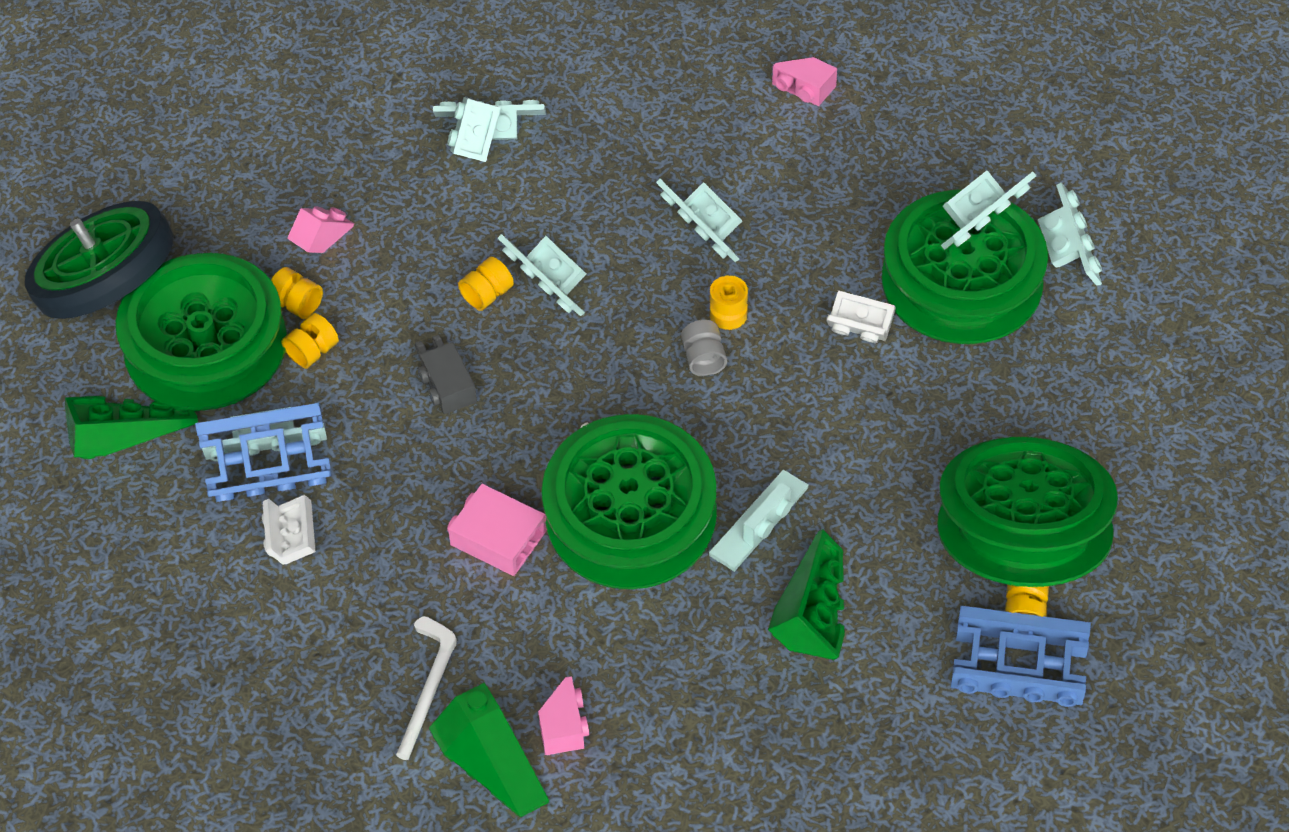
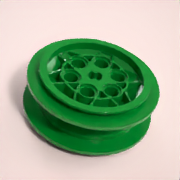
(966, 290)
(202, 332)
(1027, 511)
(662, 539)

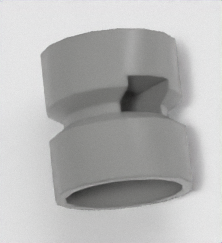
(703, 347)

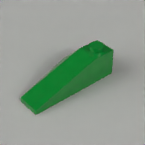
(107, 427)
(483, 744)

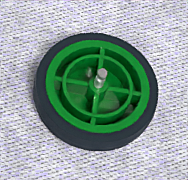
(99, 259)

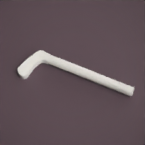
(447, 644)

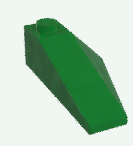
(807, 610)

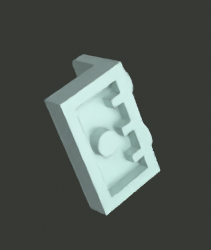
(473, 129)

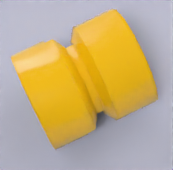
(485, 283)
(297, 293)
(728, 302)
(312, 338)
(1027, 600)

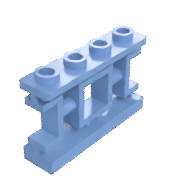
(260, 428)
(1022, 633)

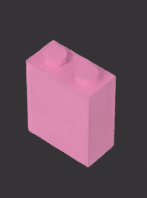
(497, 529)

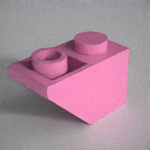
(806, 78)
(319, 228)
(560, 720)

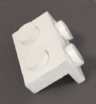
(861, 316)
(288, 529)

